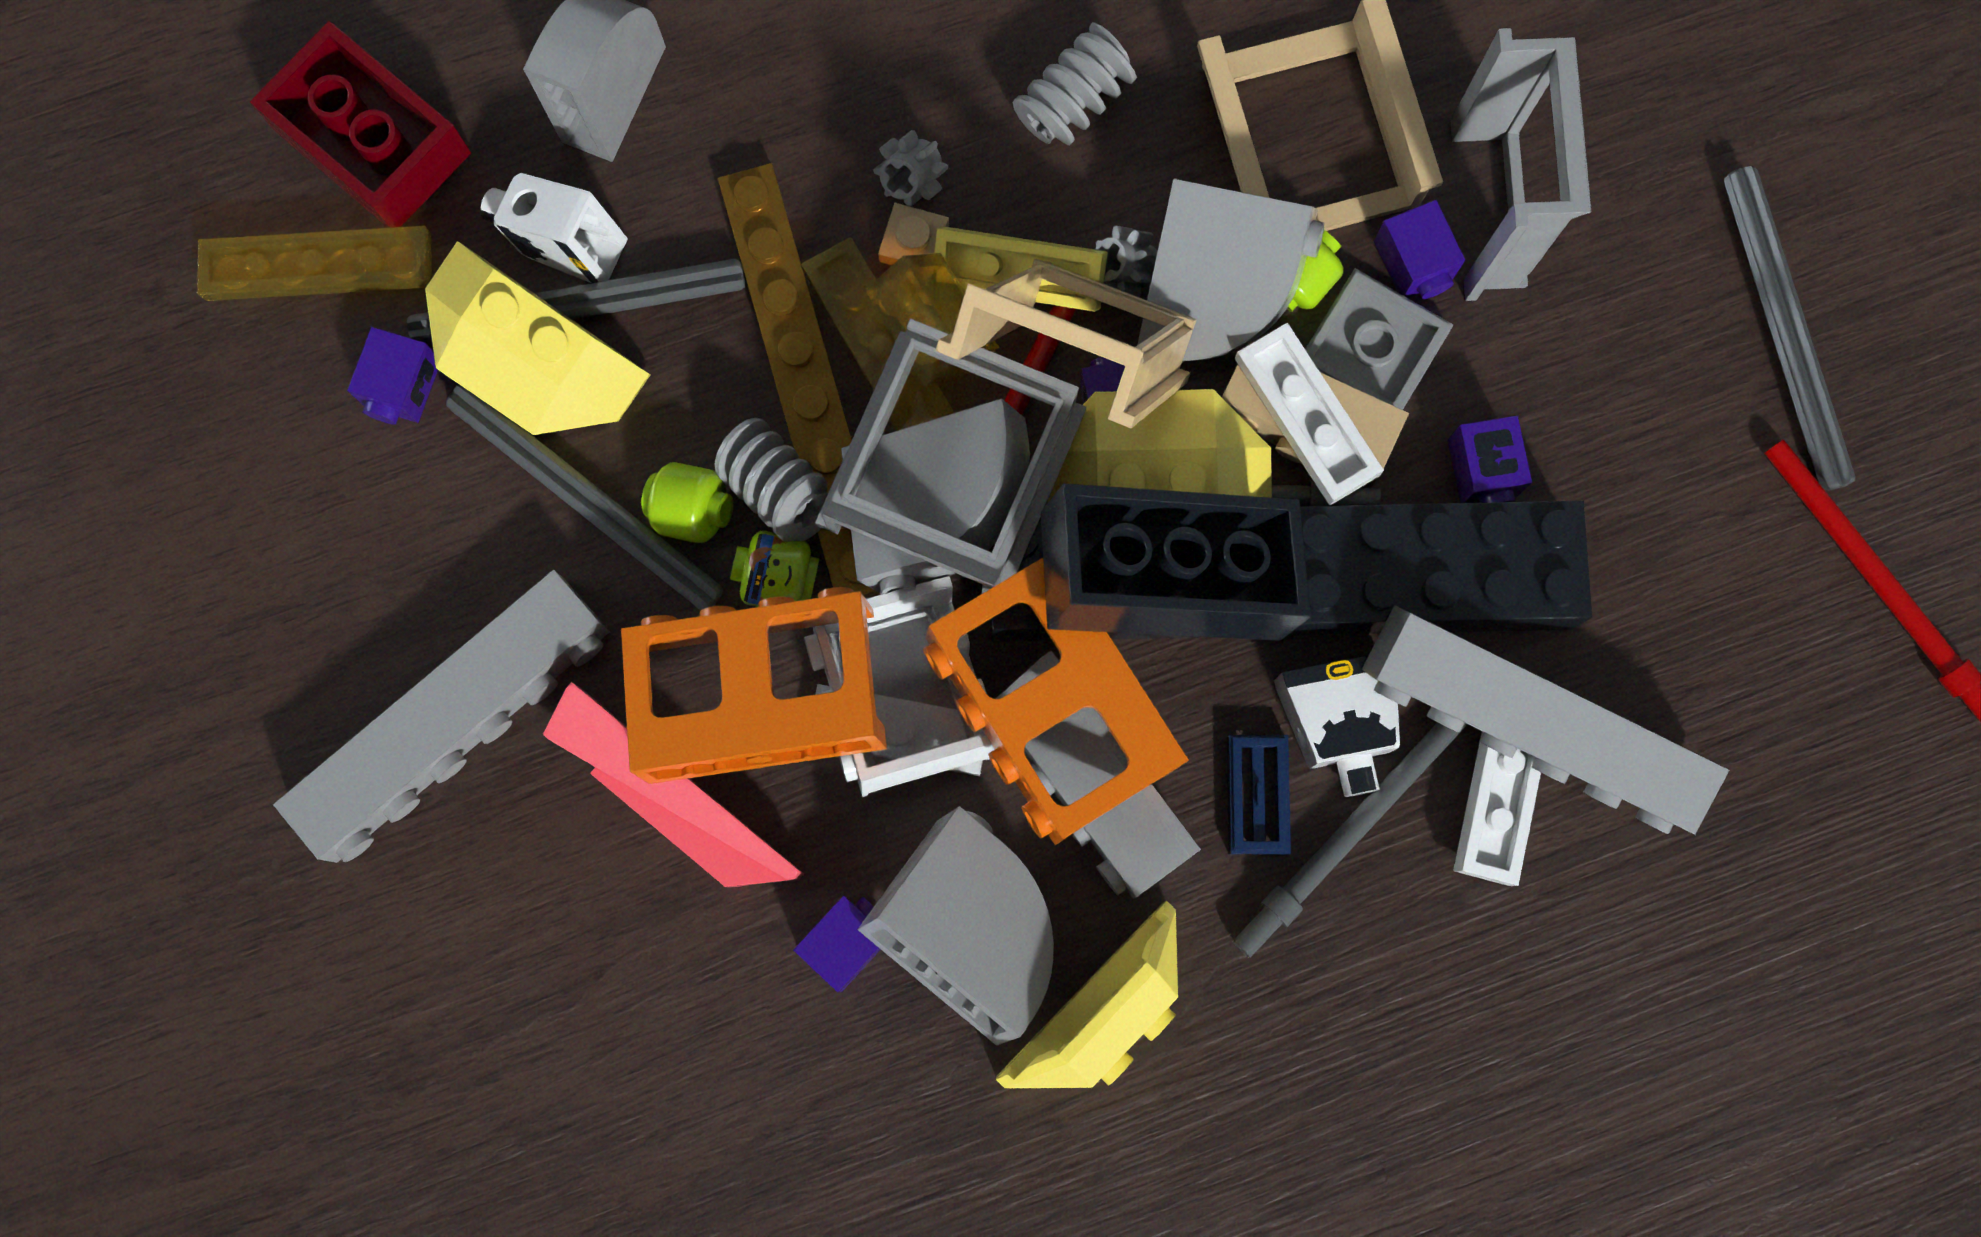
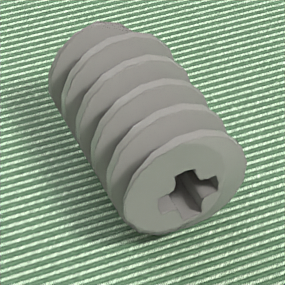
(1075, 85)
(772, 479)

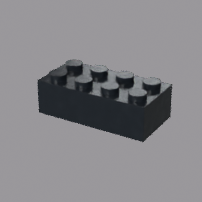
(1173, 563)

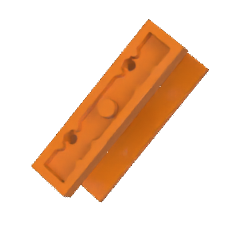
(1087, 676)
(751, 724)

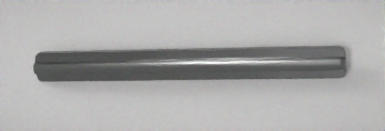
(626, 293)
(1789, 329)
(586, 499)

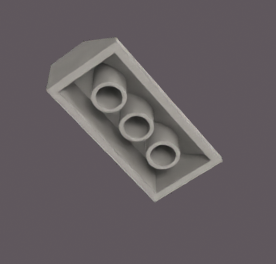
(1135, 839)

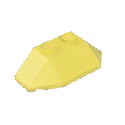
(523, 350)
(1181, 446)
(1106, 1015)

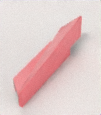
(676, 807)

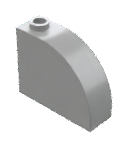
(594, 70)
(1229, 264)
(946, 475)
(969, 926)

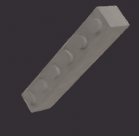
(442, 720)
(1544, 721)

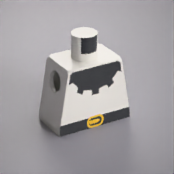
(556, 226)
(1340, 720)

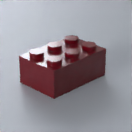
(361, 126)

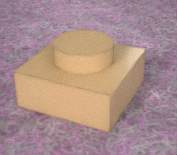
(910, 233)

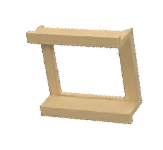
(1389, 88)
(1150, 368)

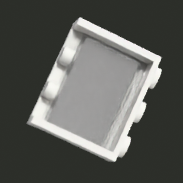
(912, 702)

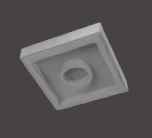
(1377, 340)

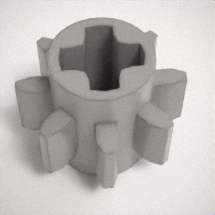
(910, 168)
(1128, 259)

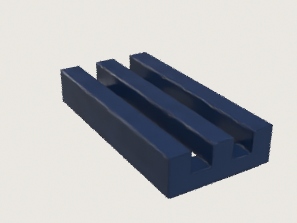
(1258, 845)

